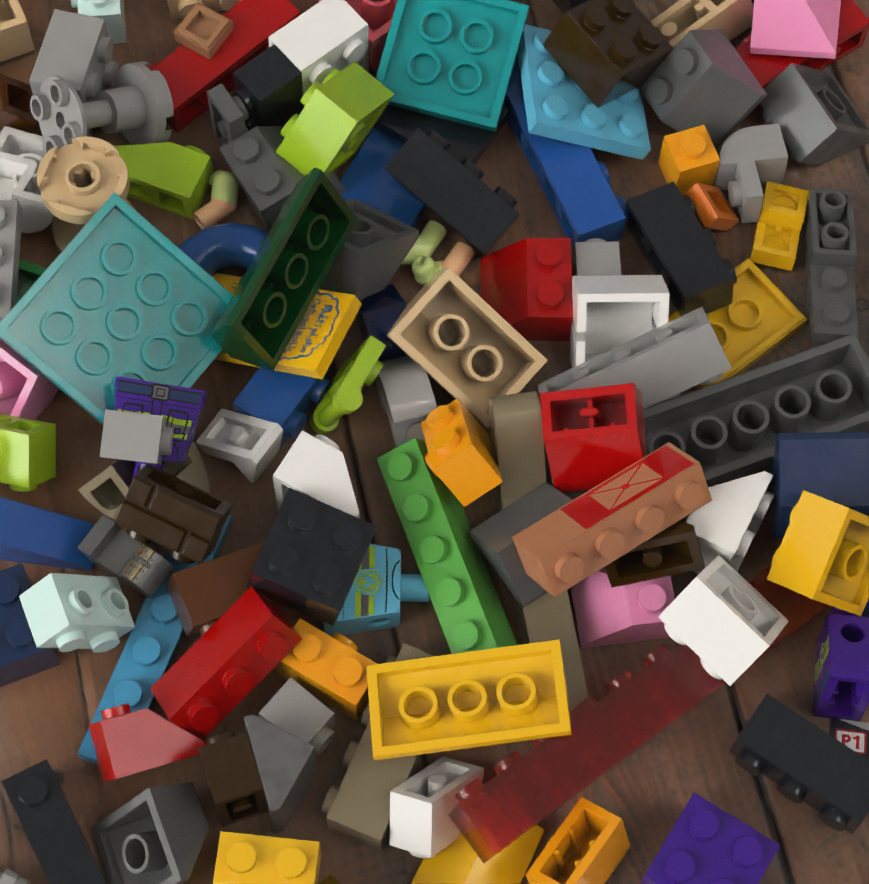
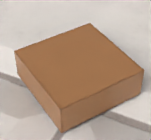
(203, 30)

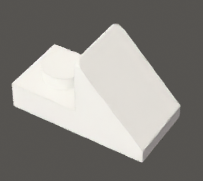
(242, 440)

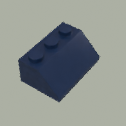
(820, 463)

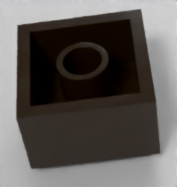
(607, 48)

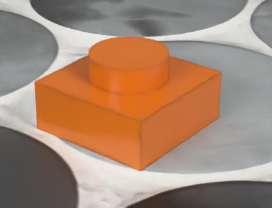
(712, 207)

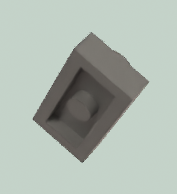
(226, 115)

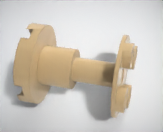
(78, 183)

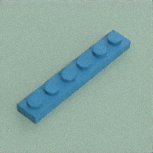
(147, 651)

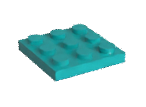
(453, 57)

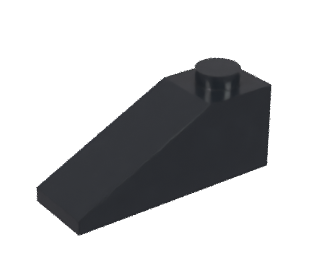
(52, 826)

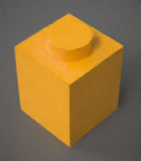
(689, 158)

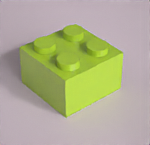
(333, 120)

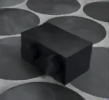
(269, 89)

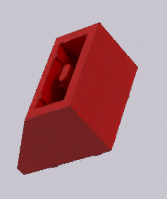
(592, 434)

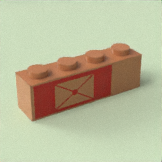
(612, 518)

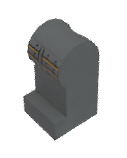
(125, 558)

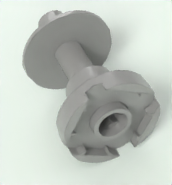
(133, 106)

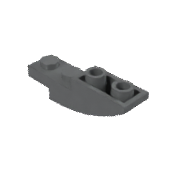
(830, 265)

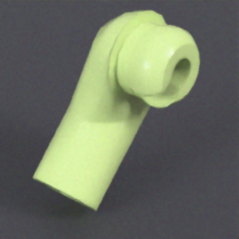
(426, 242)

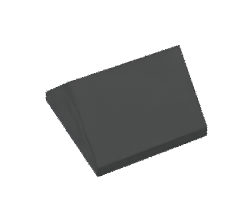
(497, 544)

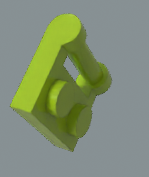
(345, 392)

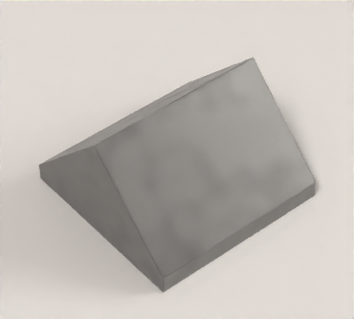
(284, 767)

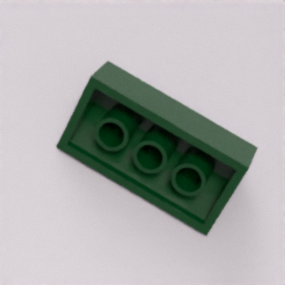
(285, 273)

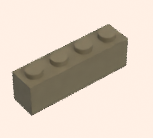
(362, 801)

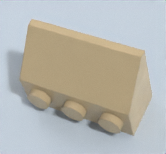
(464, 344)

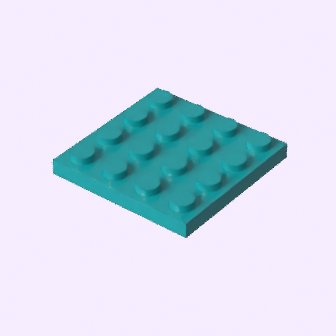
(117, 307)

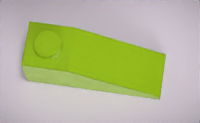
(168, 175)
(26, 452)

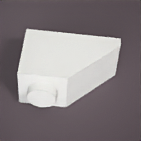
(423, 803)

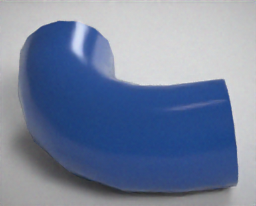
(224, 246)

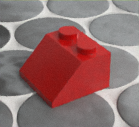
(531, 287)

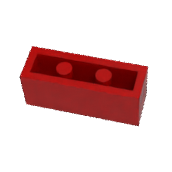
(225, 664)

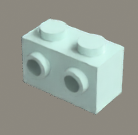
(77, 612)

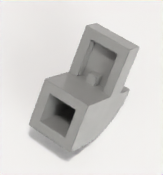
(747, 163)
(405, 397)

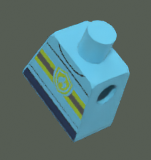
(377, 593)

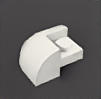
(19, 164)

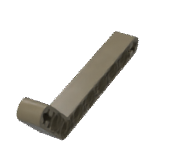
(521, 461)

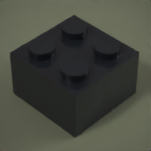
(311, 556)

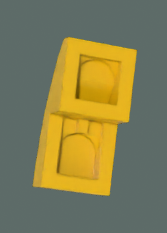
(779, 226)

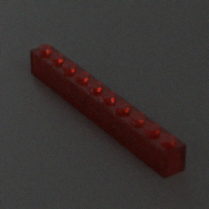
(602, 735)

